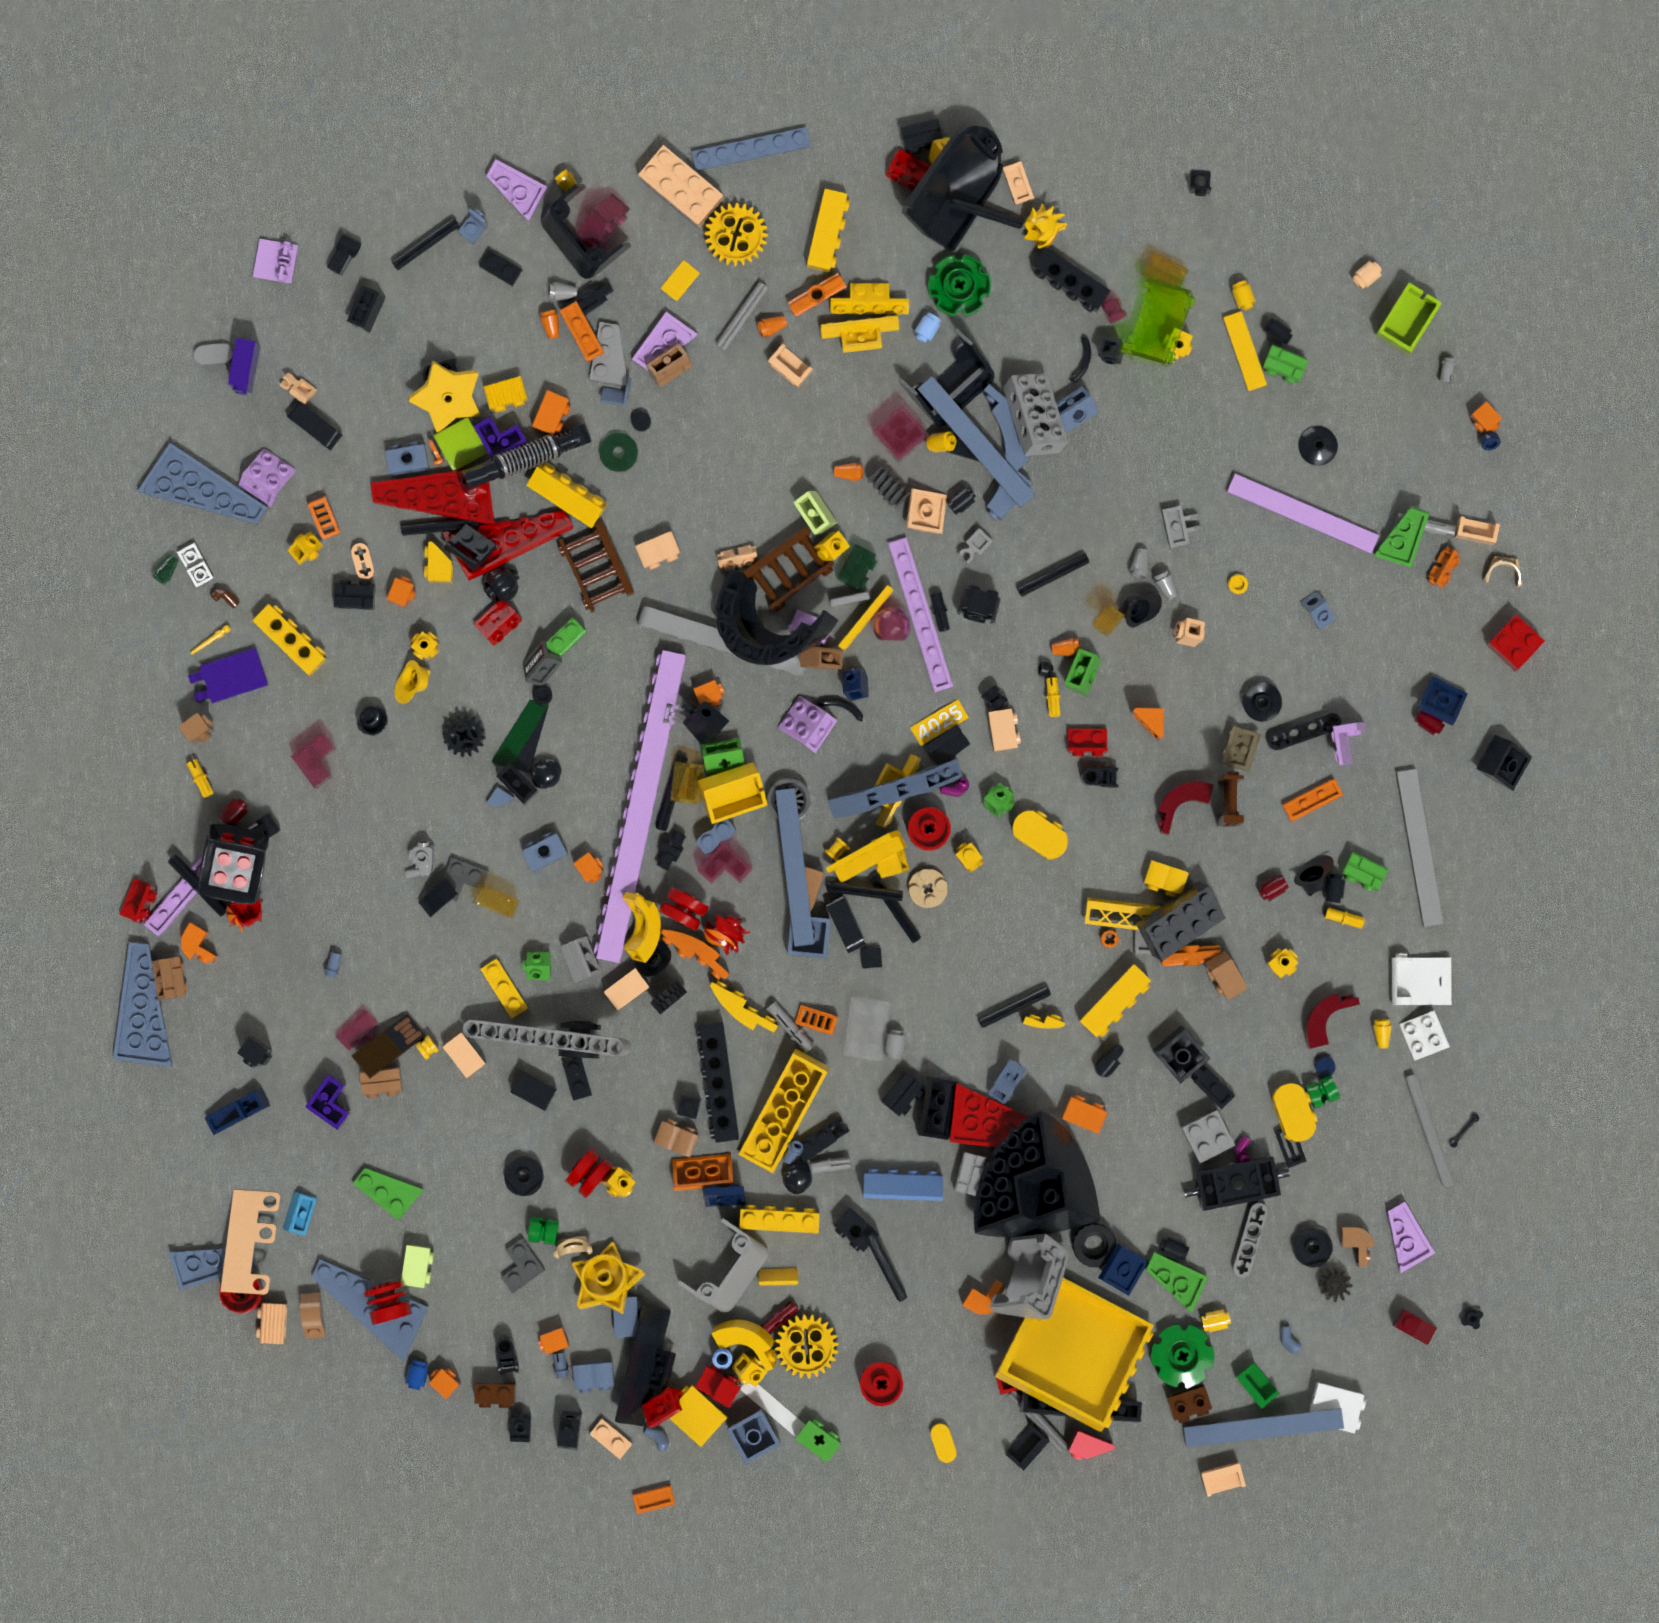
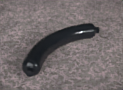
(1086, 361)
(842, 703)

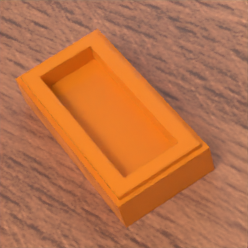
(653, 1499)

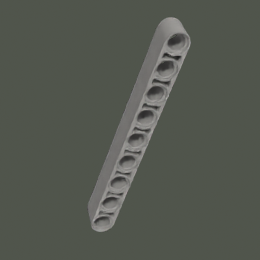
(701, 635)
(555, 1038)

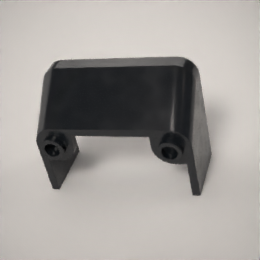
(585, 262)
(961, 382)

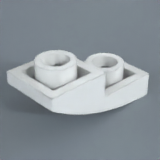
(195, 564)

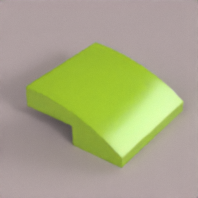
(460, 443)

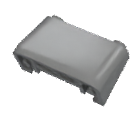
(1034, 1279)

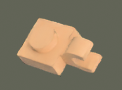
(299, 389)

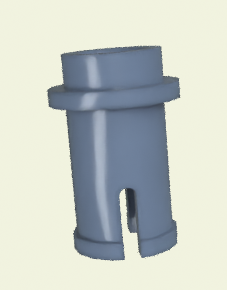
(333, 965)
(794, 1149)
(560, 1365)

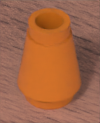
(550, 322)
(771, 325)
(849, 471)
(1066, 647)

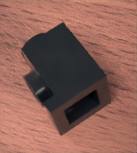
(1110, 354)
(520, 1436)

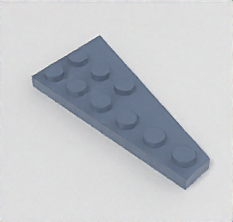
(190, 483)
(141, 1024)
(348, 1291)

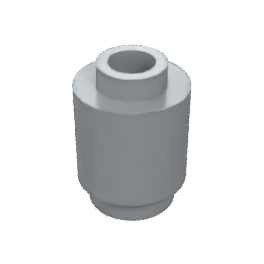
(894, 1044)

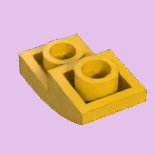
(1049, 1022)

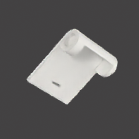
(1421, 981)

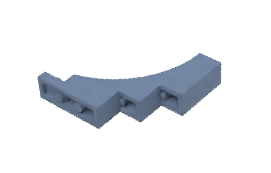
(1014, 455)
(895, 790)

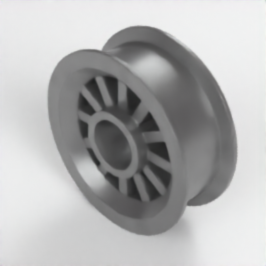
(789, 782)

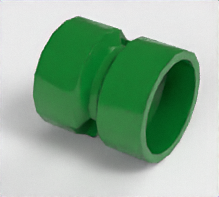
(1322, 1092)
(543, 1230)

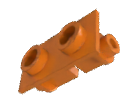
(1448, 559)

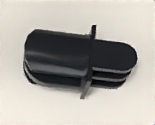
(1108, 1062)

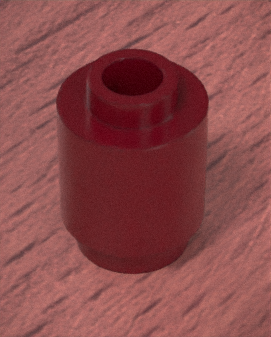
(1429, 723)
(234, 812)
(1273, 888)

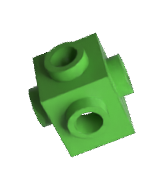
(999, 800)
(538, 966)

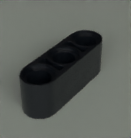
(314, 425)
(845, 923)

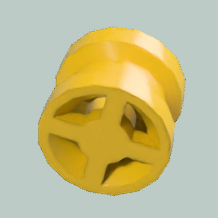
(427, 1047)

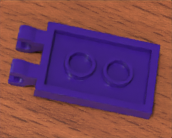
(230, 676)

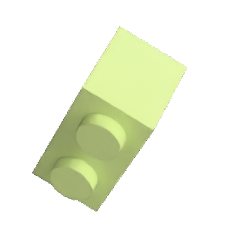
(815, 512)
(416, 1266)

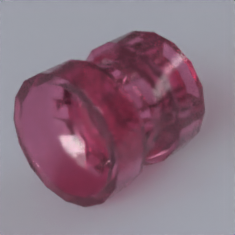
(1112, 306)

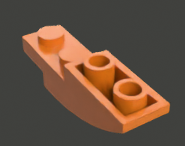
(689, 946)

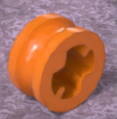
(1115, 939)

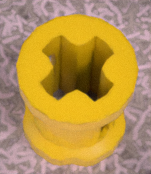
(837, 849)

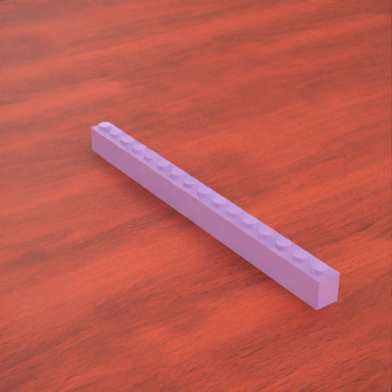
(641, 806)

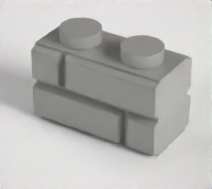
(580, 959)
(969, 1173)

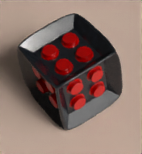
(232, 864)

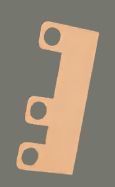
(241, 1238)

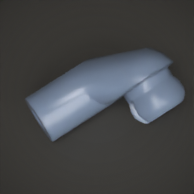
(660, 1438)

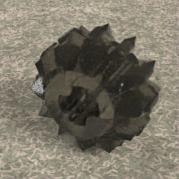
(1339, 1290)

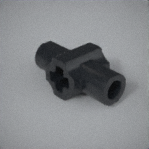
(671, 850)

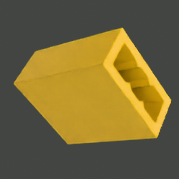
(698, 1415)

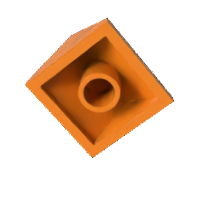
(1152, 720)

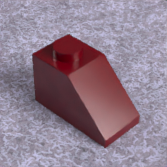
(1414, 1327)

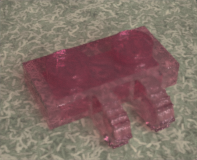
(357, 1030)

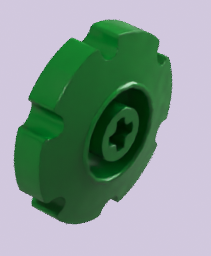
(956, 300)
(1176, 1370)

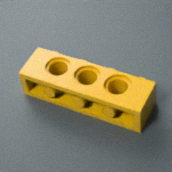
(265, 620)

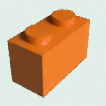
(551, 413)
(1084, 1115)

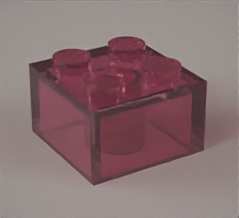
(900, 434)

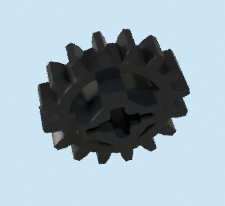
(460, 744)

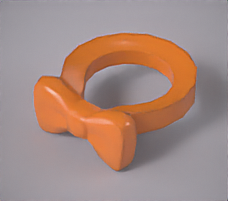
(439, 459)

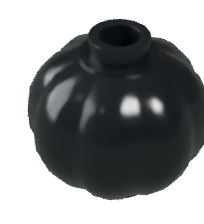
(501, 584)

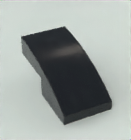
(438, 897)

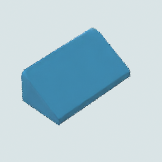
(299, 1213)

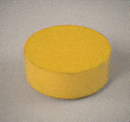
(1238, 584)

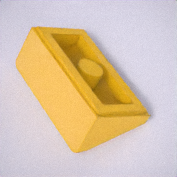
(783, 1276)

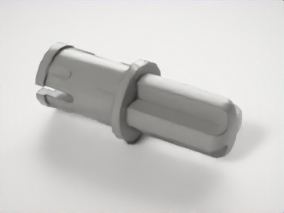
(830, 1165)

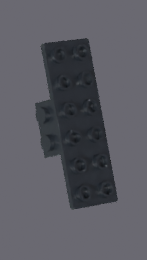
(647, 1366)

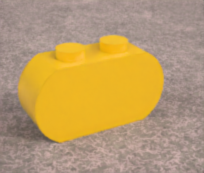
(1040, 834)
(1294, 1112)

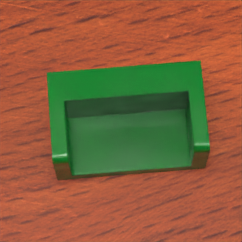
(1257, 1385)

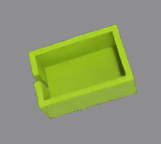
(1408, 319)

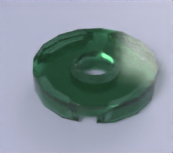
(618, 464)

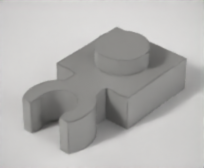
(977, 544)

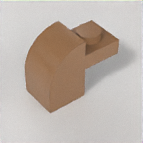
(1358, 1238)
(312, 1315)

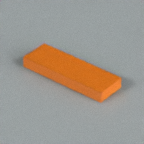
(581, 331)
(1312, 800)

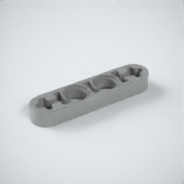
(1252, 1240)

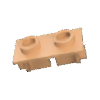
(746, 557)

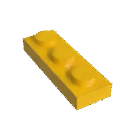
(504, 988)

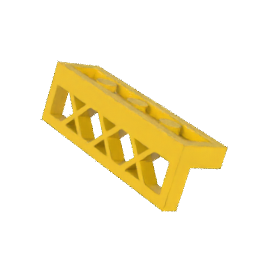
(868, 856)
(1116, 906)

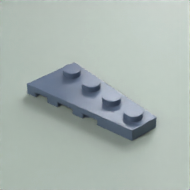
(198, 1266)

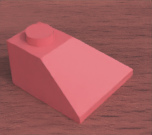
(1088, 1445)

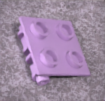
(275, 261)

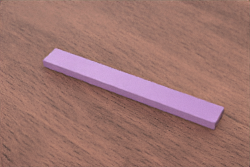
(1302, 513)
(920, 614)

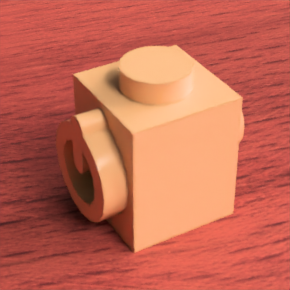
(1189, 632)

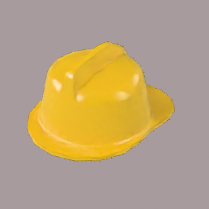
(411, 681)

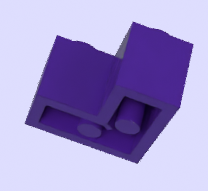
(499, 443)
(324, 1103)

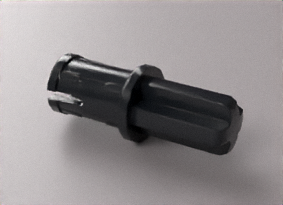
(940, 612)

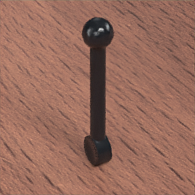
(1453, 1143)

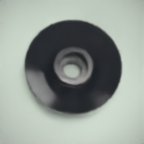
(1311, 453)
(1272, 699)
(651, 968)

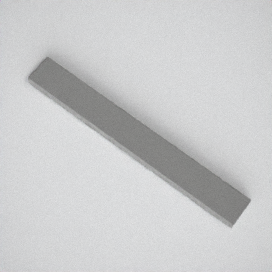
(1419, 848)

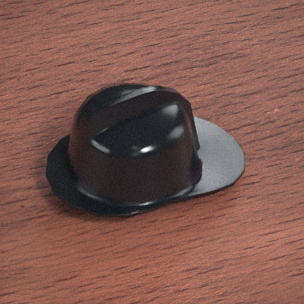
(1140, 608)
(1314, 874)

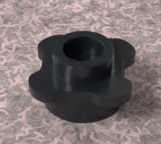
(1466, 1318)

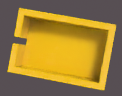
(732, 793)

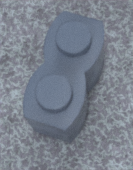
(711, 839)
(593, 1375)

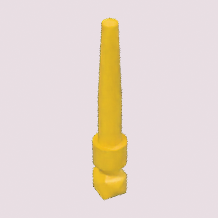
(218, 634)

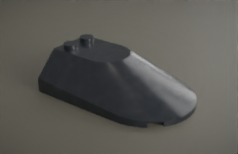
(963, 169)

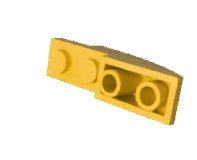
(734, 1005)

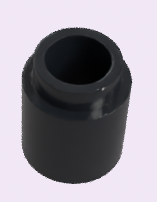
(1278, 331)
(961, 500)
(1334, 888)
(1174, 1249)

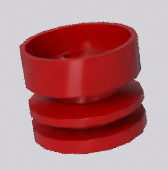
(387, 1302)
(242, 1305)

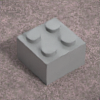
(1207, 1136)

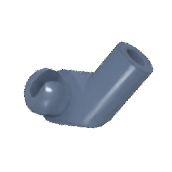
(1289, 1343)

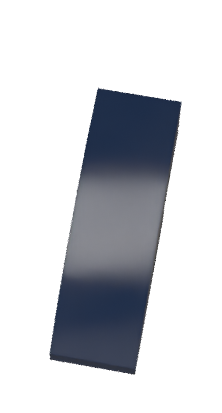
(237, 1111)

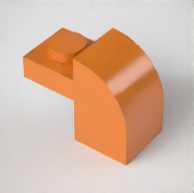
(192, 941)
(979, 1302)

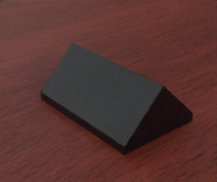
(937, 1108)

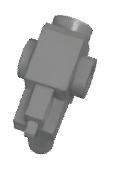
(423, 857)

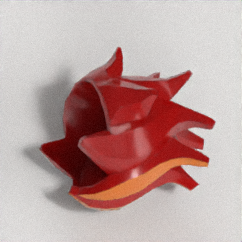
(244, 914)
(725, 933)

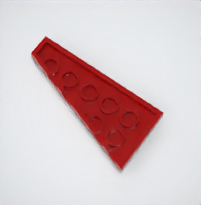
(436, 495)
(514, 539)
(980, 1119)

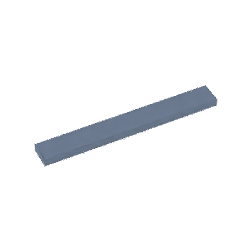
(976, 442)
(794, 867)
(1264, 1427)

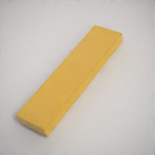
(1244, 351)
(867, 616)

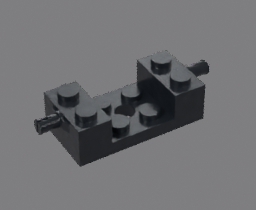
(1216, 1188)

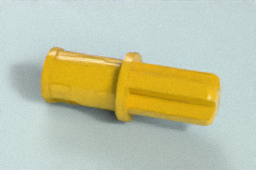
(1053, 697)
(200, 778)
(1344, 918)

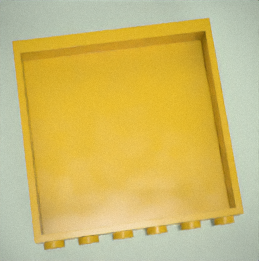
(1077, 1355)

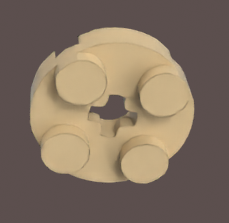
(925, 877)

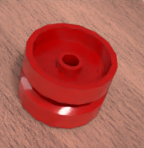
(929, 817)
(683, 908)
(586, 1171)
(881, 1395)

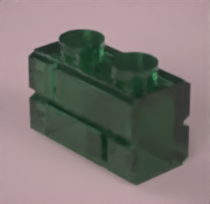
(857, 567)

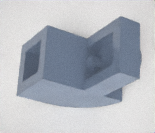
(1007, 1081)

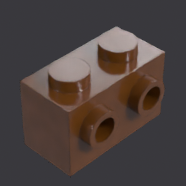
(495, 1393)
(1189, 1403)

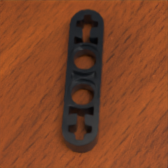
(1303, 729)

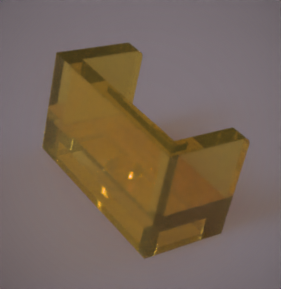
(1108, 620)
(685, 784)
(495, 901)

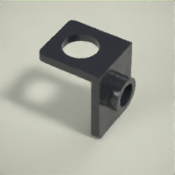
(1200, 190)

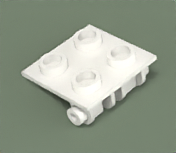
(1424, 1035)

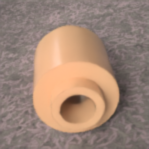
(1367, 275)

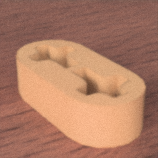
(367, 560)

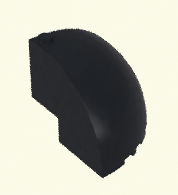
(1035, 1183)

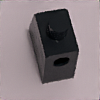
(703, 721)
(569, 1430)

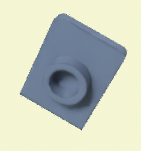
(615, 396)
(1320, 611)

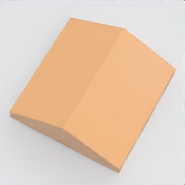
(926, 511)

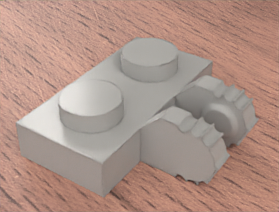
(1176, 527)

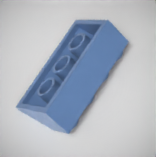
(902, 1185)

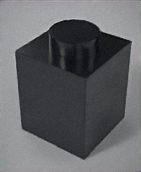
(688, 1107)

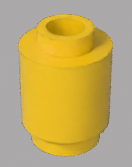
(1243, 295)
(941, 442)
(1215, 1320)

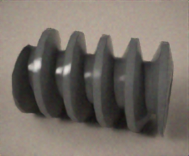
(889, 487)

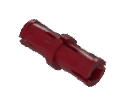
(779, 1317)

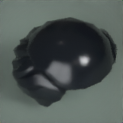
(372, 720)
(546, 773)
(797, 1177)

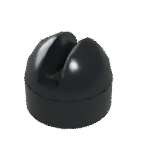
(1045, 669)

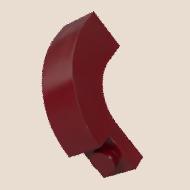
(1186, 792)
(1316, 1022)

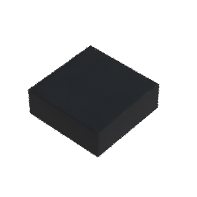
(871, 958)

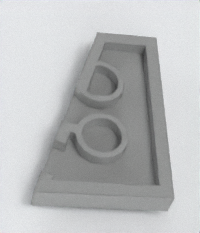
(609, 366)

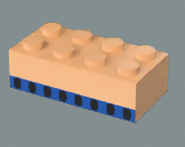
(680, 186)

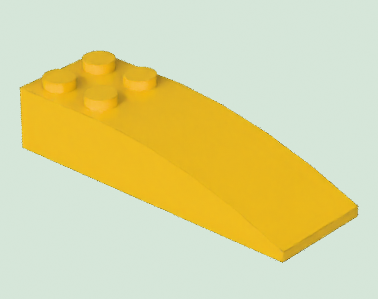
(784, 1110)

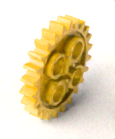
(752, 239)
(788, 1347)

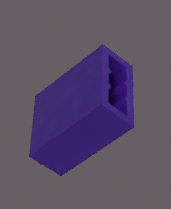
(243, 366)

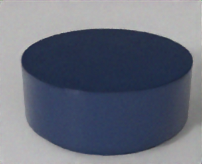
(1490, 441)
(1325, 1066)

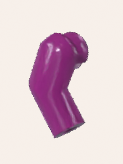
(956, 790)
(1240, 1150)

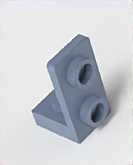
(474, 226)

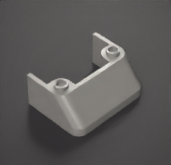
(739, 1277)

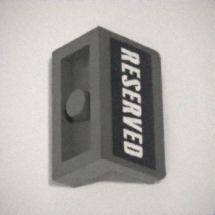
(540, 665)

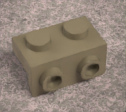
(1240, 748)

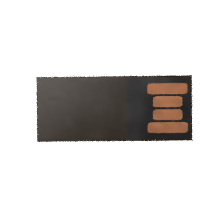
(388, 1046)

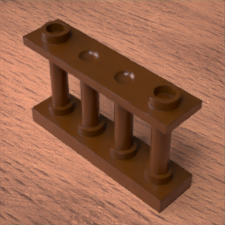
(787, 550)
(607, 551)
(1231, 816)

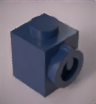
(855, 684)

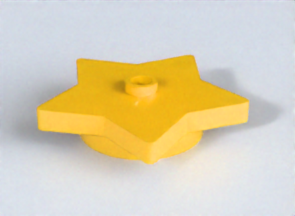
(443, 383)
(598, 1269)

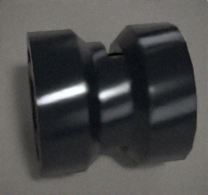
(991, 694)

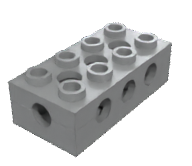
(1035, 414)

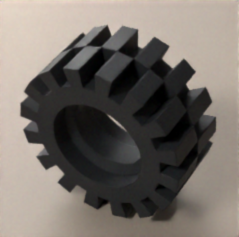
(668, 997)

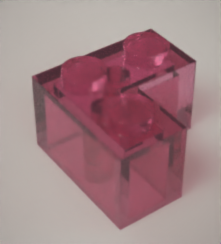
(602, 221)
(310, 758)
(725, 860)

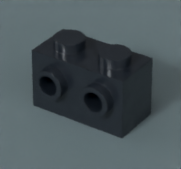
(255, 1053)

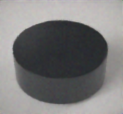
(641, 421)
(542, 695)

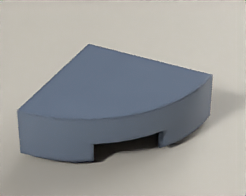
(499, 798)

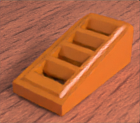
(315, 502)
(831, 1026)

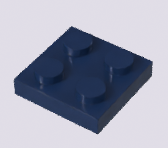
(1442, 701)
(724, 1196)
(1123, 1269)

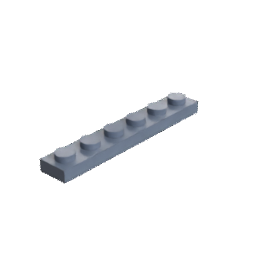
(751, 149)

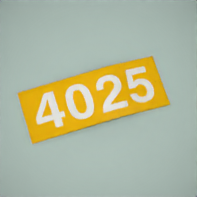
(939, 722)

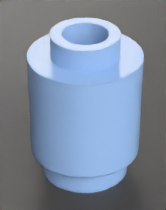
(927, 328)
(722, 1364)

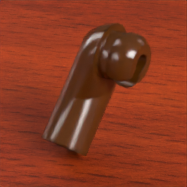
(226, 595)

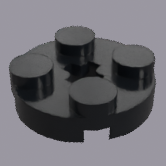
(522, 1187)
(1303, 1241)

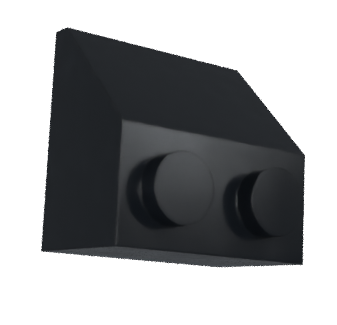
(1504, 762)
(1181, 1054)

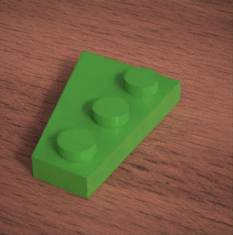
(1404, 538)
(388, 1192)
(1177, 1279)

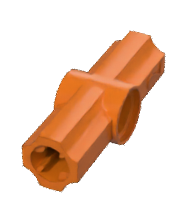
(805, 301)
(1192, 955)

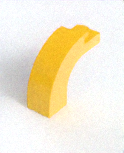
(647, 927)
(747, 1334)

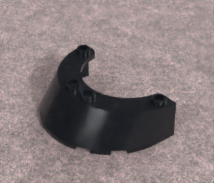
(746, 635)

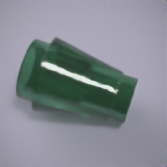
(165, 570)

